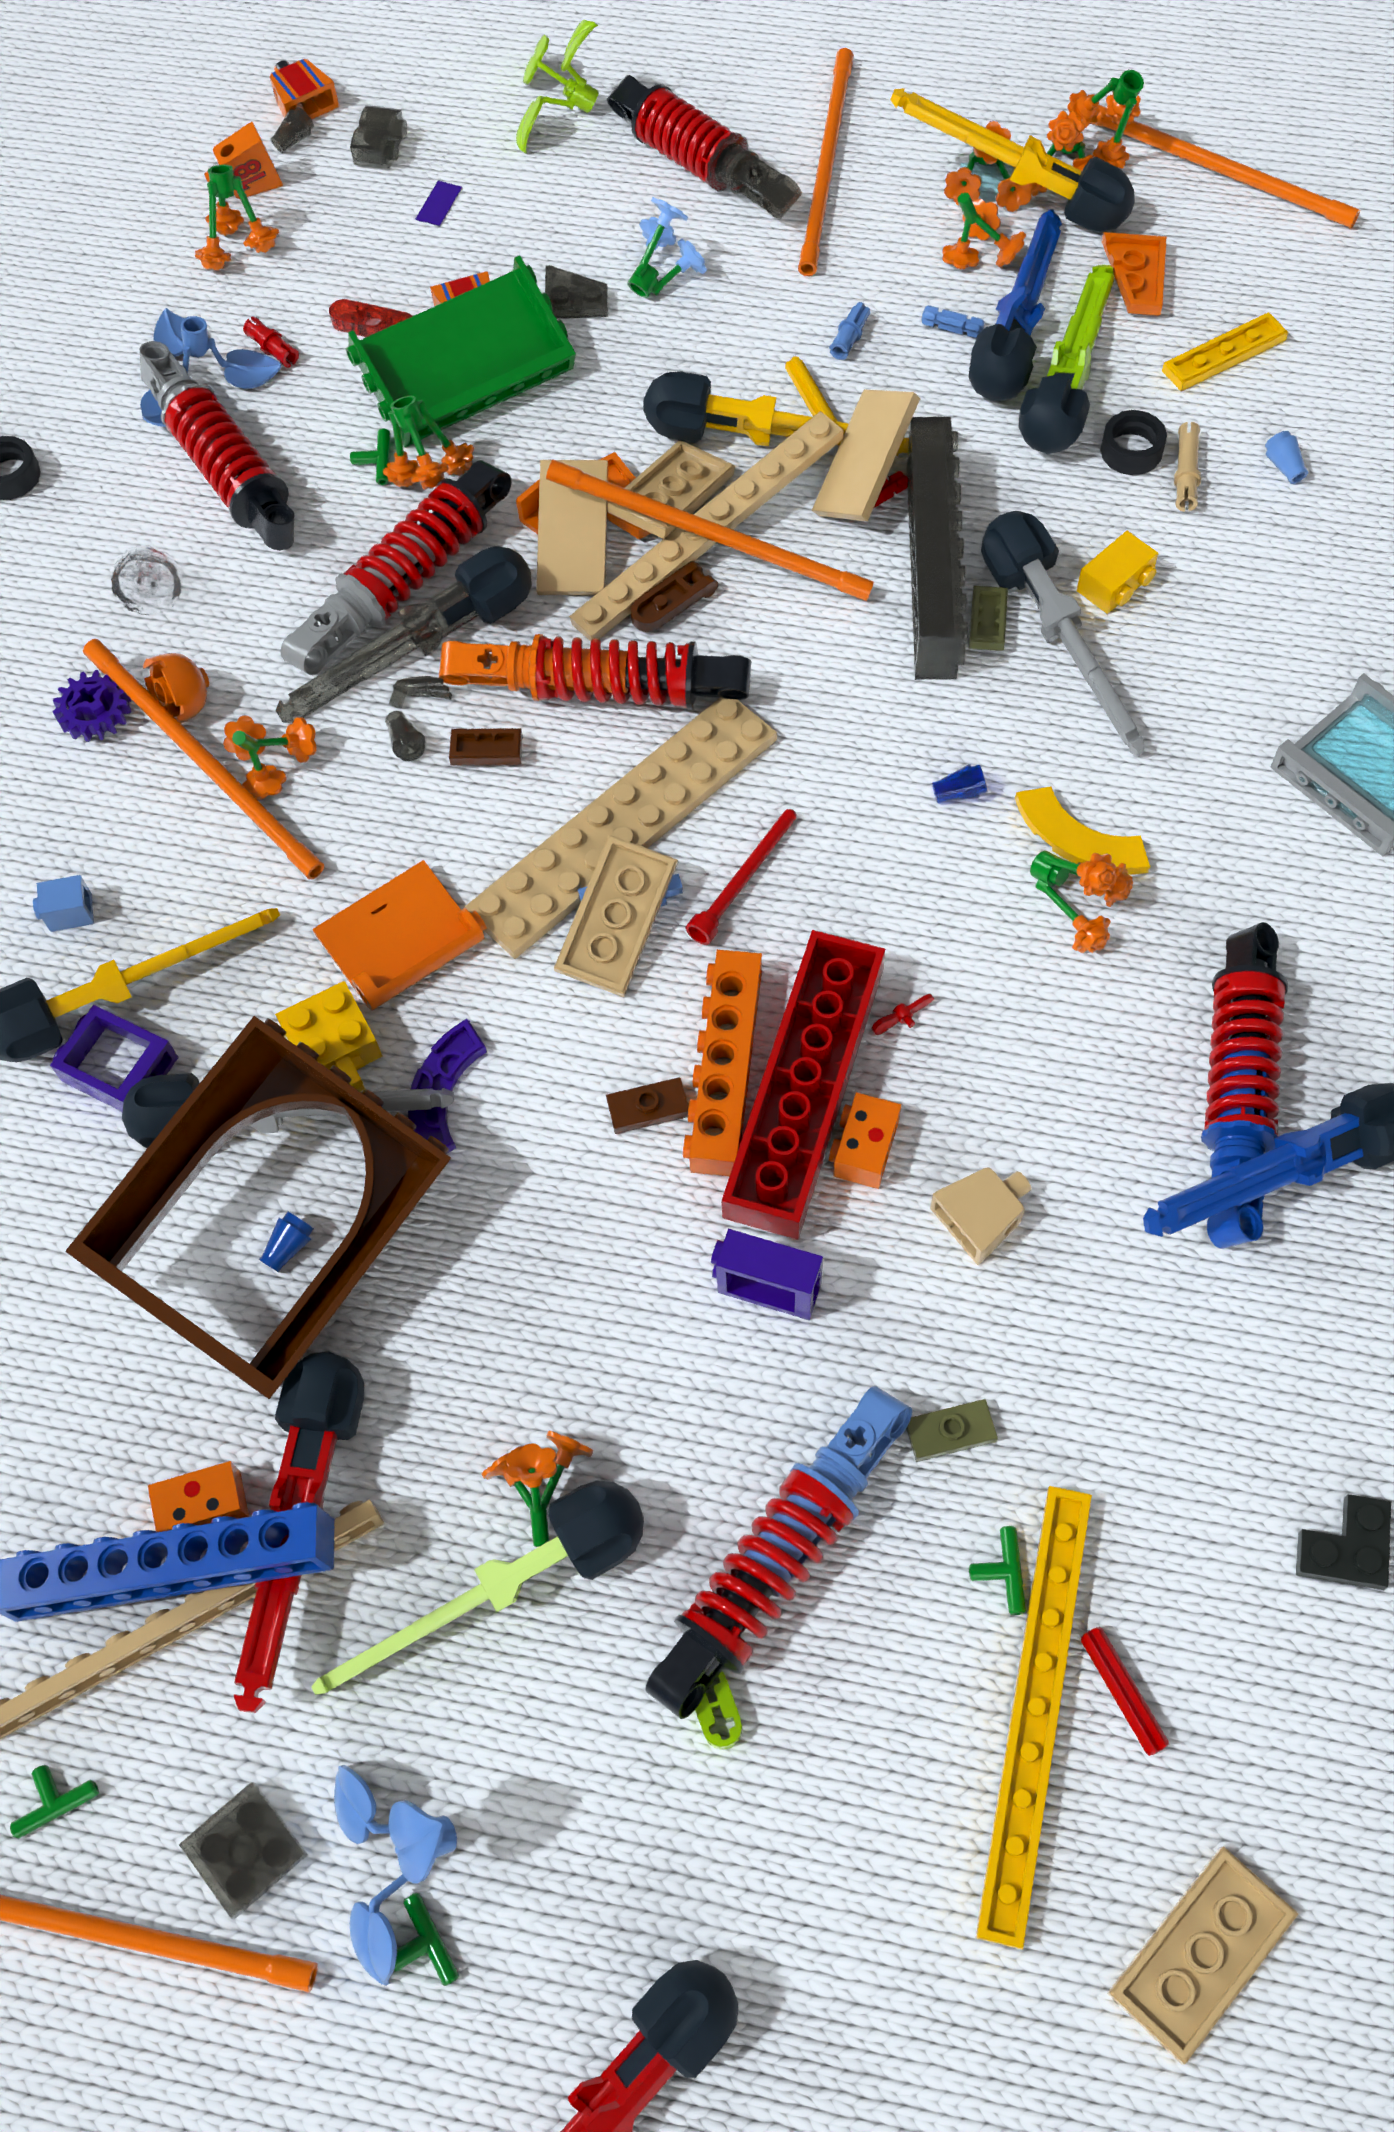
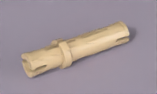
(1187, 476)

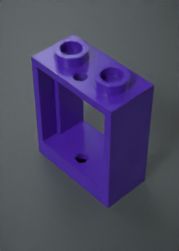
(155, 1060)
(767, 1273)

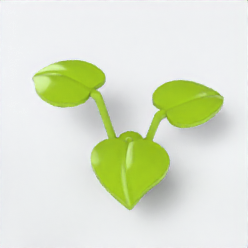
(577, 91)

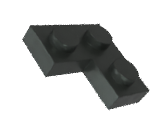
(1358, 1555)

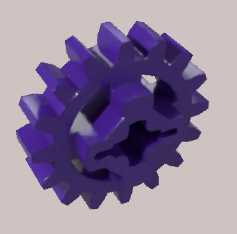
(91, 706)

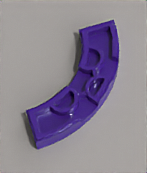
(440, 1070)

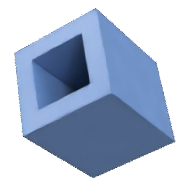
(64, 903)

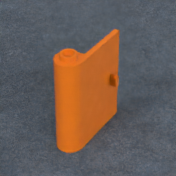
(399, 935)

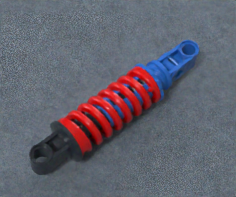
(1244, 1070)

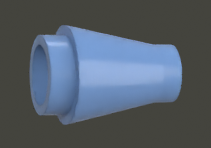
(1286, 456)

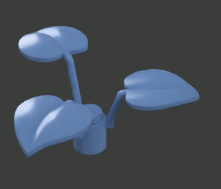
(190, 336)
(417, 1843)

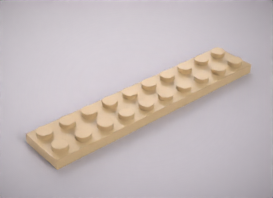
(636, 809)

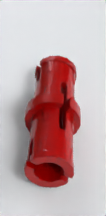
(271, 342)

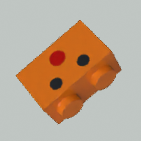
(866, 1140)
(198, 1497)

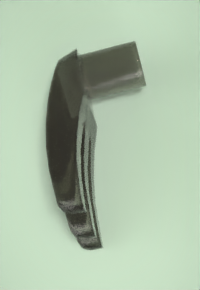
(418, 687)

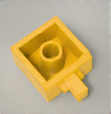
(334, 1030)

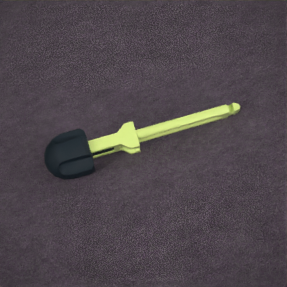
(594, 1528)

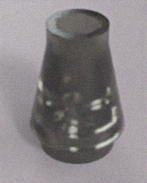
(293, 129)
(405, 738)

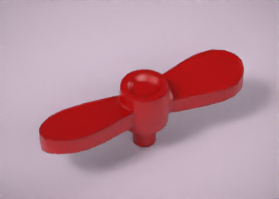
(902, 1014)

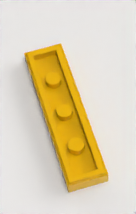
(1224, 351)

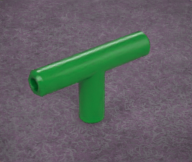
(380, 457)
(1007, 1570)
(52, 1802)
(427, 1942)

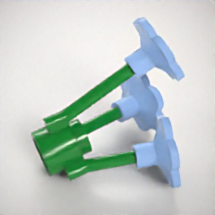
(660, 233)

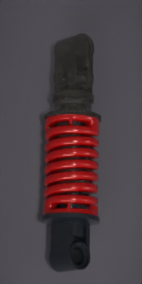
(701, 145)

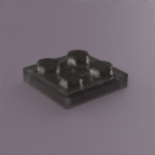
(243, 1850)

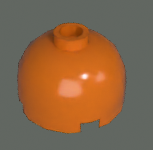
(177, 684)

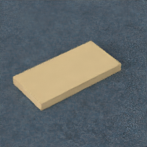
(866, 454)
(678, 478)
(571, 534)
(616, 915)
(1202, 1955)

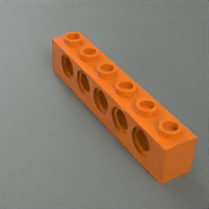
(743, 974)

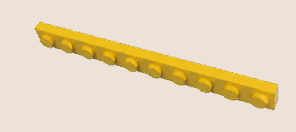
(1033, 1720)

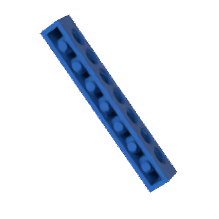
(306, 1551)

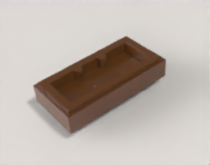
(486, 746)
(647, 1105)

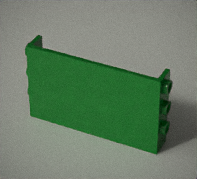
(466, 351)

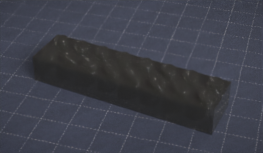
(935, 549)

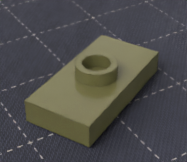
(988, 618)
(951, 1430)

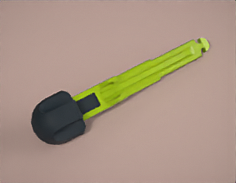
(1058, 409)

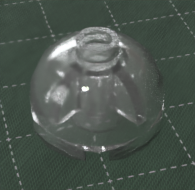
(146, 579)

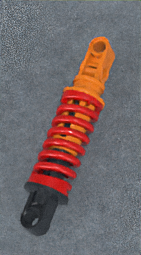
(561, 672)

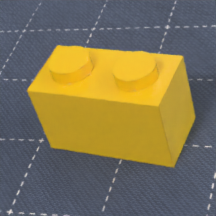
(1117, 572)

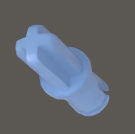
(849, 331)

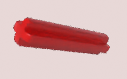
(1124, 1691)

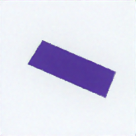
(438, 203)

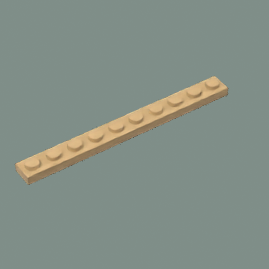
(726, 509)
(159, 1631)

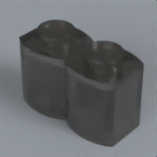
(378, 137)

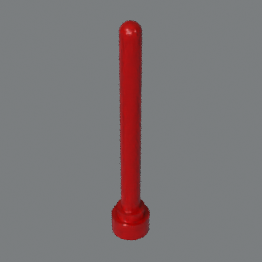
(704, 925)

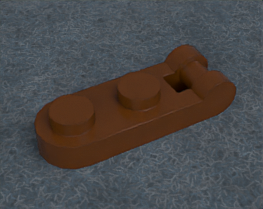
(672, 597)

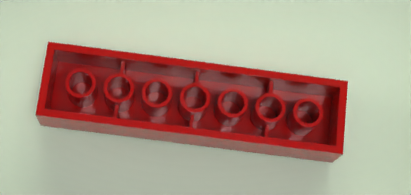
(803, 1085)

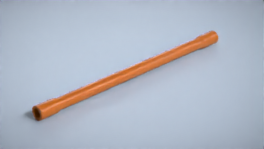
(1331, 209)
(810, 249)
(578, 480)
(295, 850)
(275, 1969)

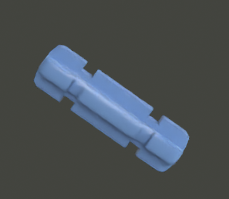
(952, 321)

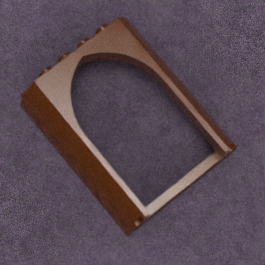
(249, 1082)

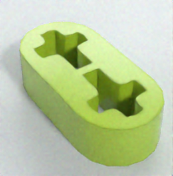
(729, 1711)

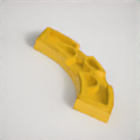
(1074, 840)

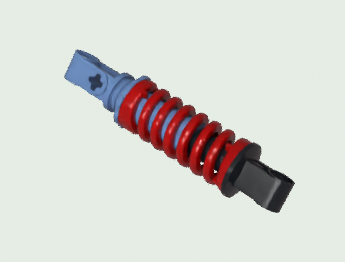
(775, 1553)

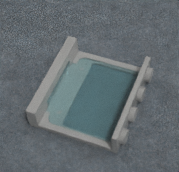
(1349, 764)

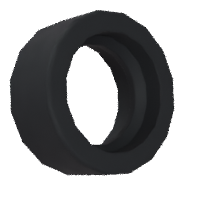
(1134, 423)
(26, 476)

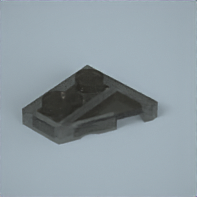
(575, 295)

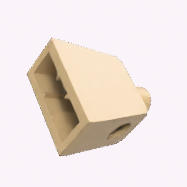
(981, 1210)

